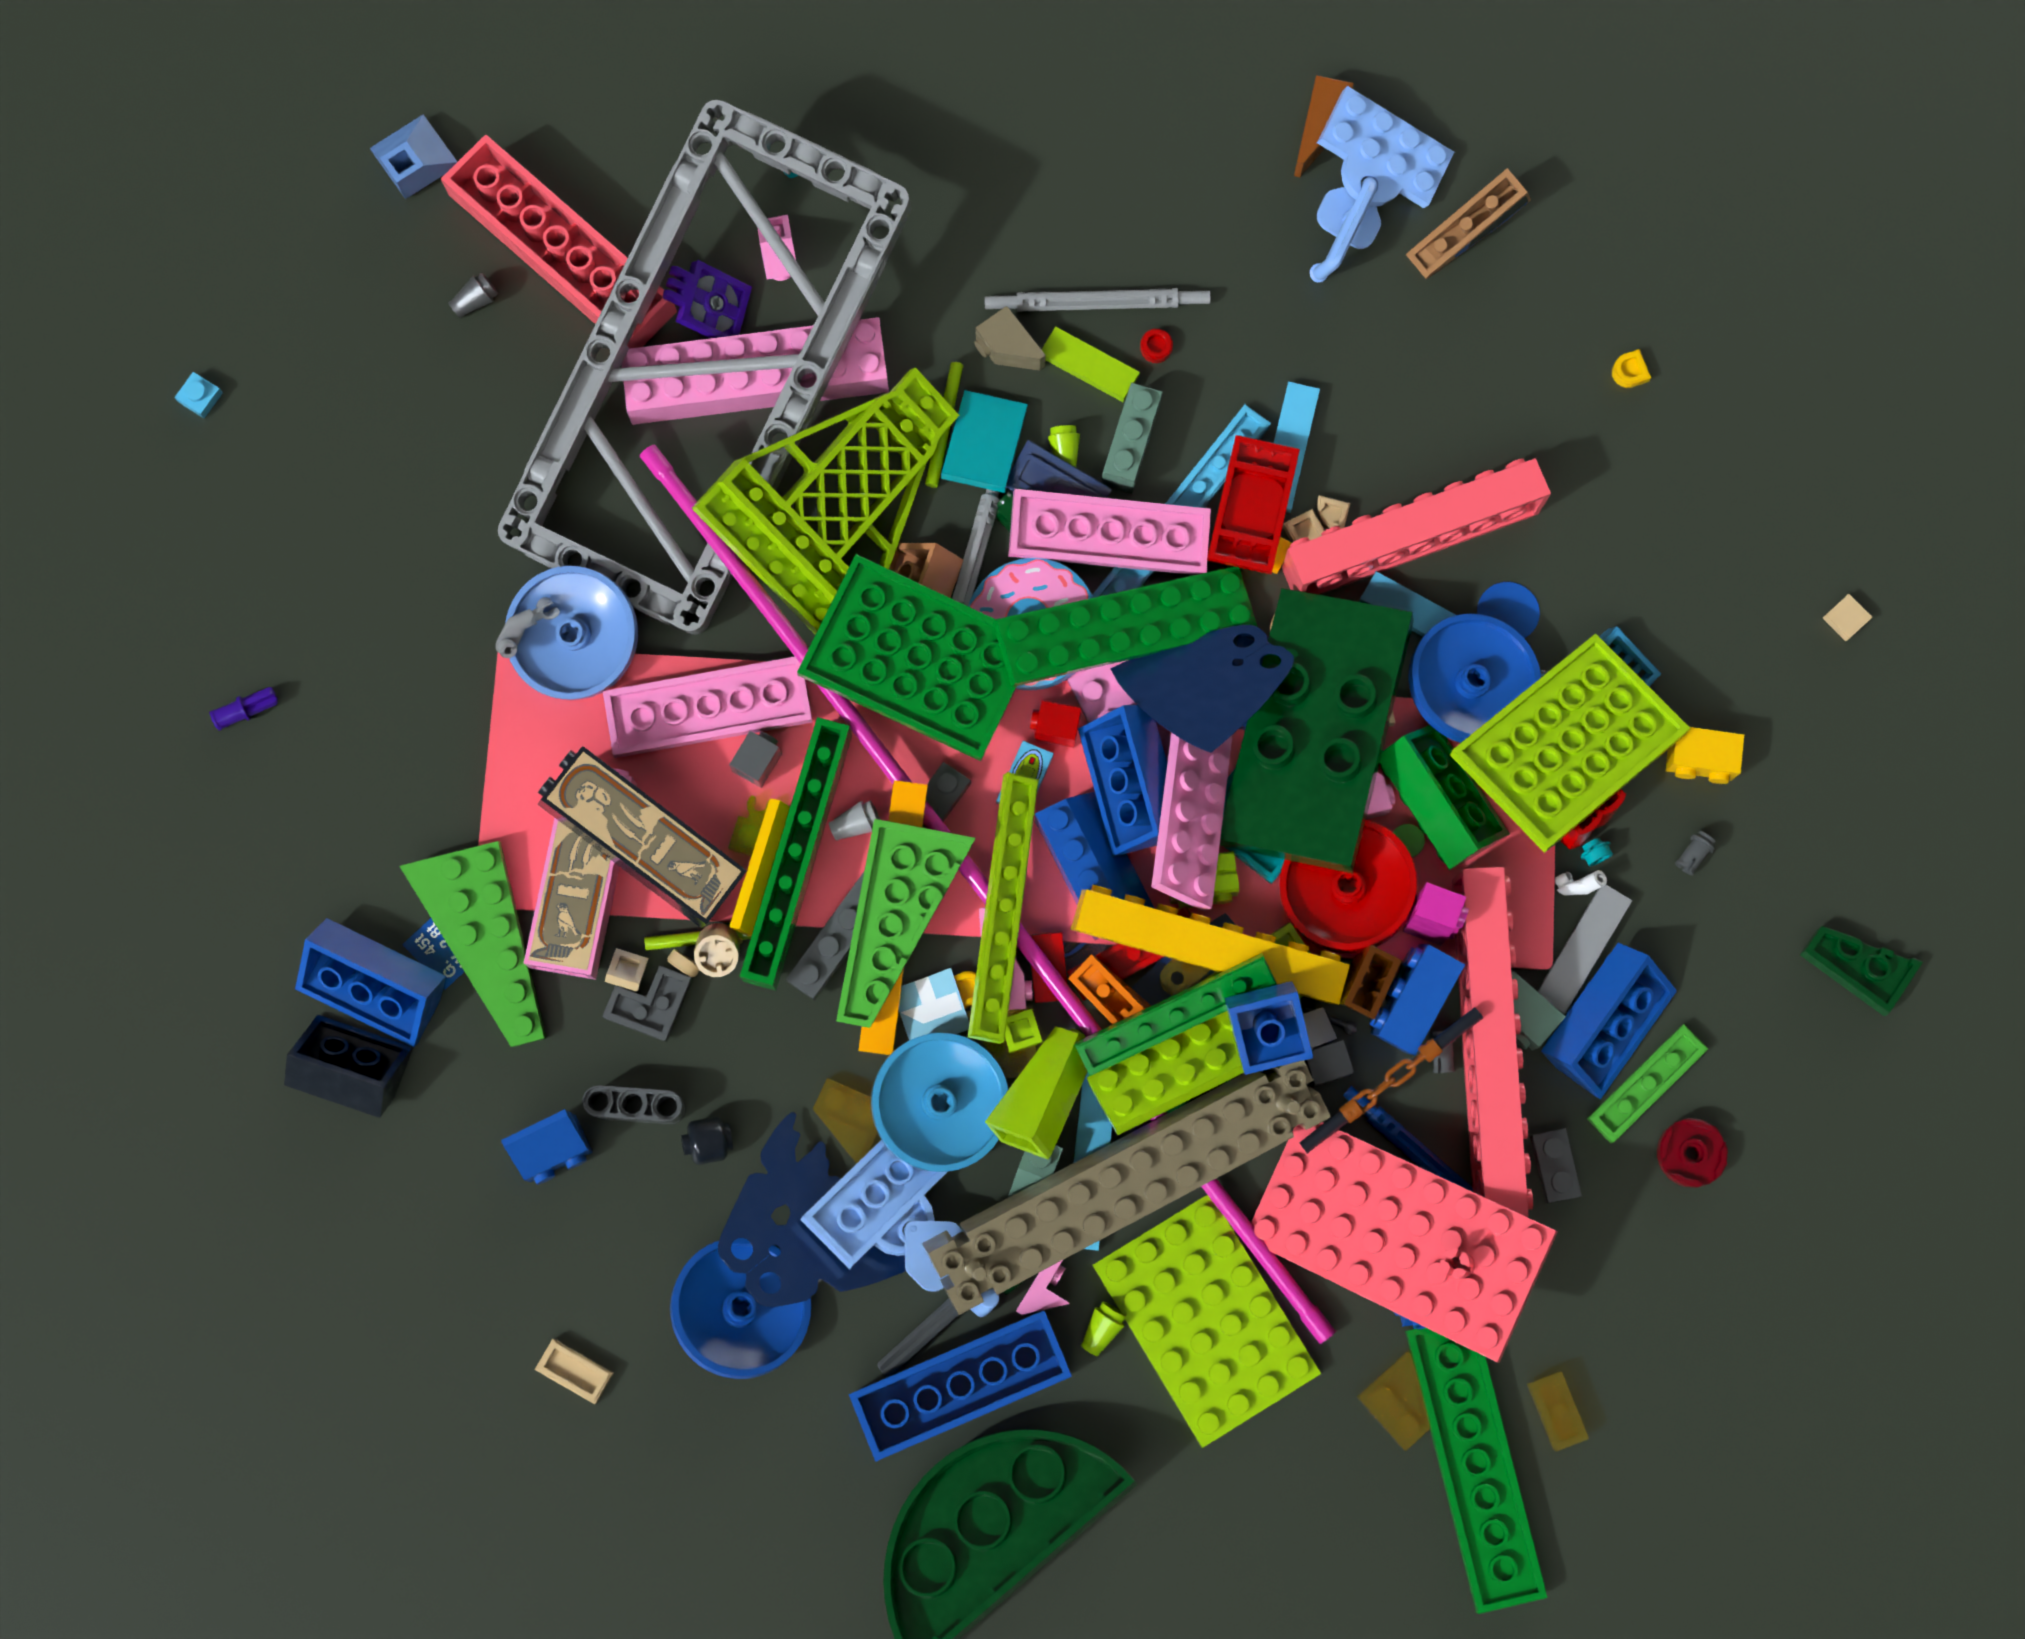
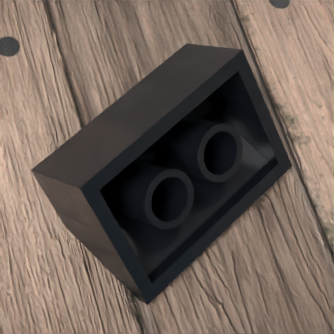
(347, 1065)

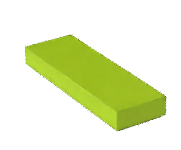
(1089, 364)

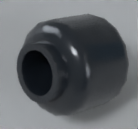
(707, 1140)

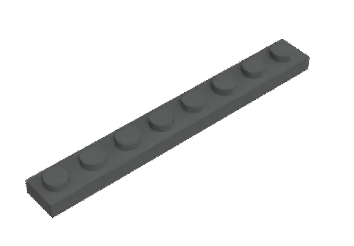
(835, 938)

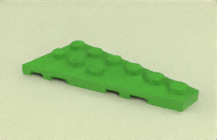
(899, 894)
(477, 916)

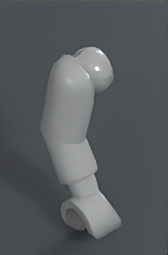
(515, 626)

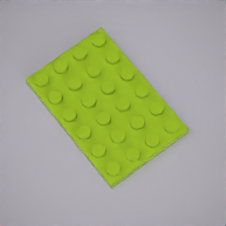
(1569, 742)
(1206, 1320)

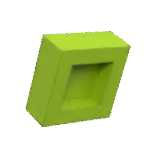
(1022, 1031)

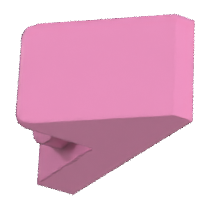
(1040, 1298)

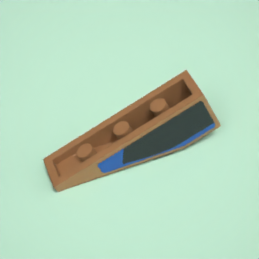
(1470, 224)

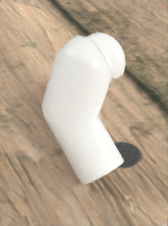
(1583, 886)

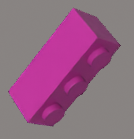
(1436, 914)

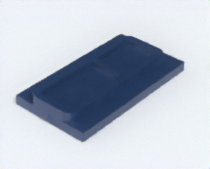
(1045, 472)

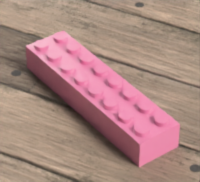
(671, 398)

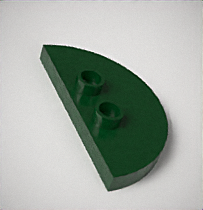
(989, 1524)

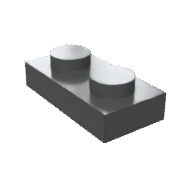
(1555, 1166)

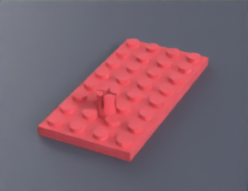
(1403, 1238)

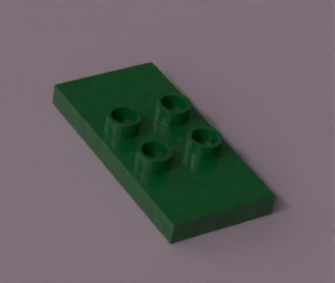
(1321, 734)

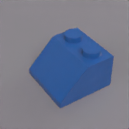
(1269, 1027)
(548, 1147)

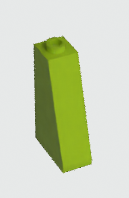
(1041, 1096)

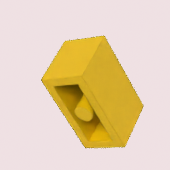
(1706, 755)

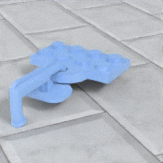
(1389, 160)
(872, 1208)

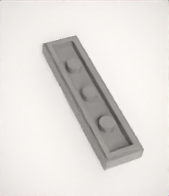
(1583, 947)

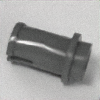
(1695, 852)
(1445, 1061)

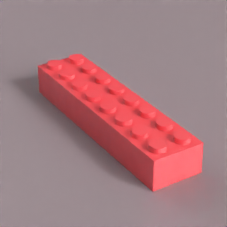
(546, 234)
(1416, 528)

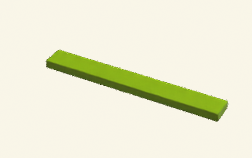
(1003, 908)

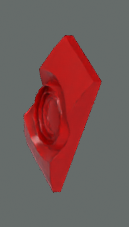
(1253, 504)

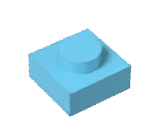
(198, 395)

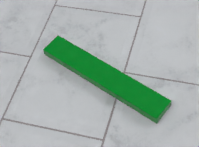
(1172, 1015)

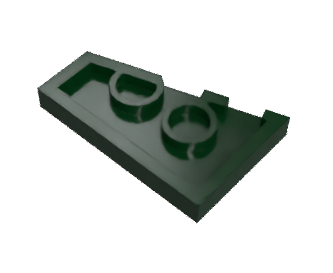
(1865, 971)

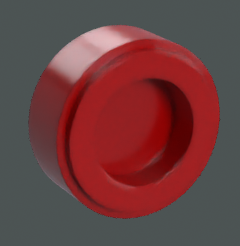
(1156, 345)

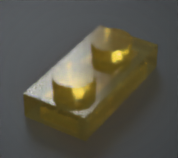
(1557, 1411)

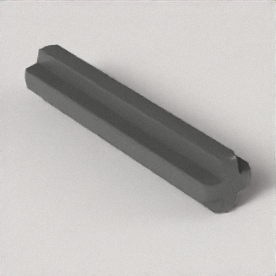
(917, 1339)

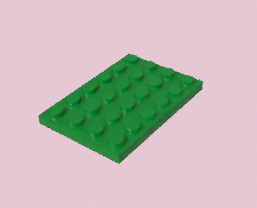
(912, 657)

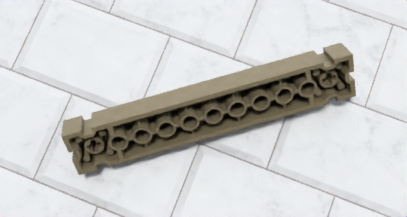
(1124, 1182)

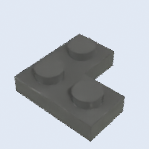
(650, 1014)

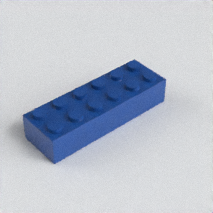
(960, 1385)

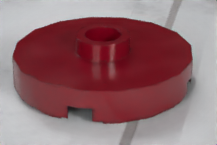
(1709, 1149)

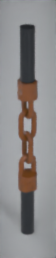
(1352, 1109)

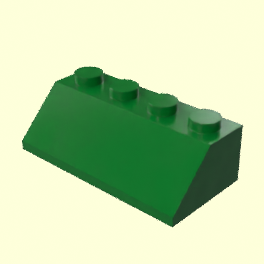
(1442, 796)

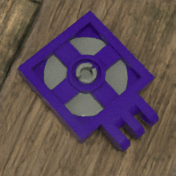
(708, 299)

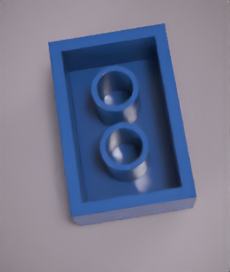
(1416, 998)

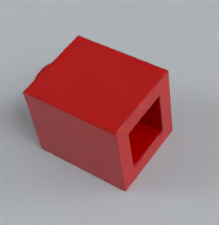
(1056, 723)

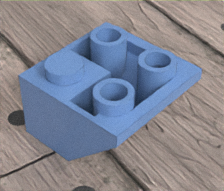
(414, 156)

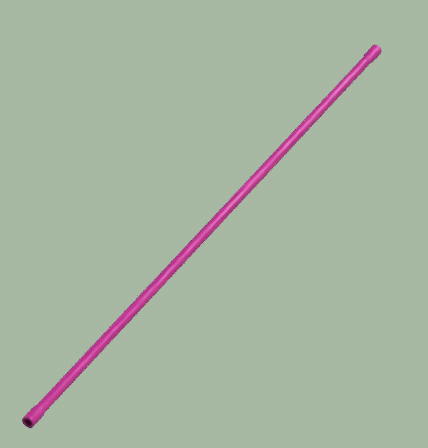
(664, 472)

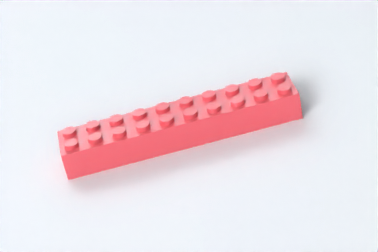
(1490, 1045)

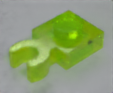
(747, 829)

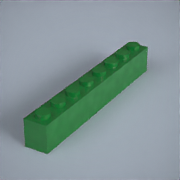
(796, 854)

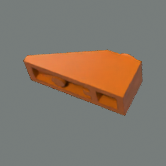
(1107, 990)

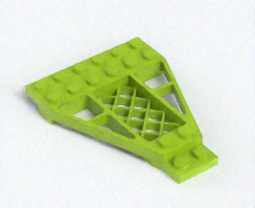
(775, 536)

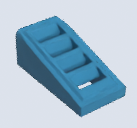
(1632, 653)

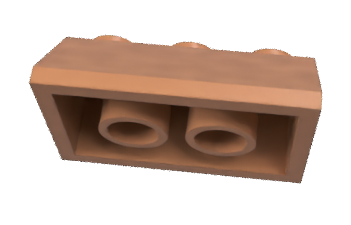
(927, 565)

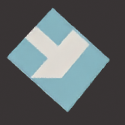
(933, 1006)

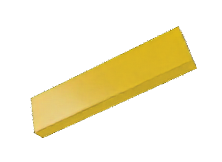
(759, 867)

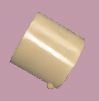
(717, 950)

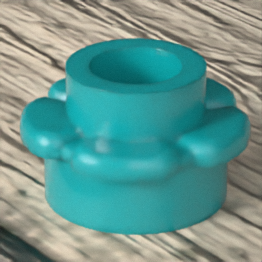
(1596, 851)

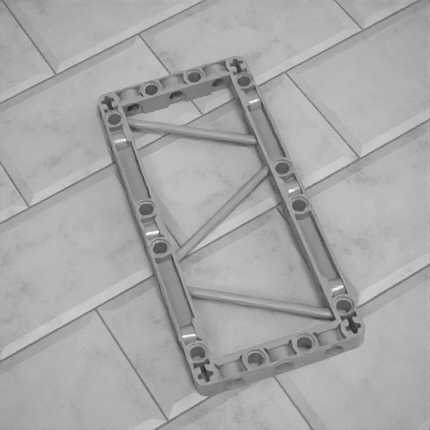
(644, 272)

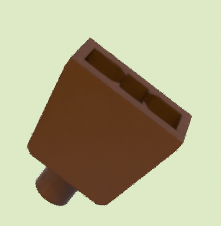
(1369, 982)

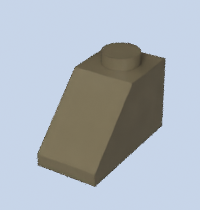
(1008, 342)

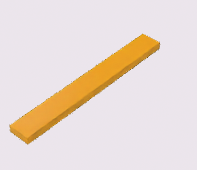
(907, 808)

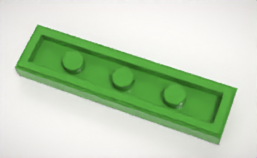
(1647, 1083)

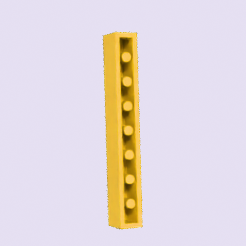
(1206, 945)

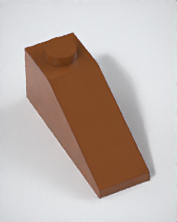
(1322, 102)

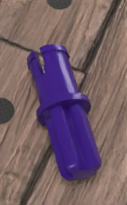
(243, 708)

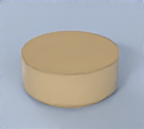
(683, 963)

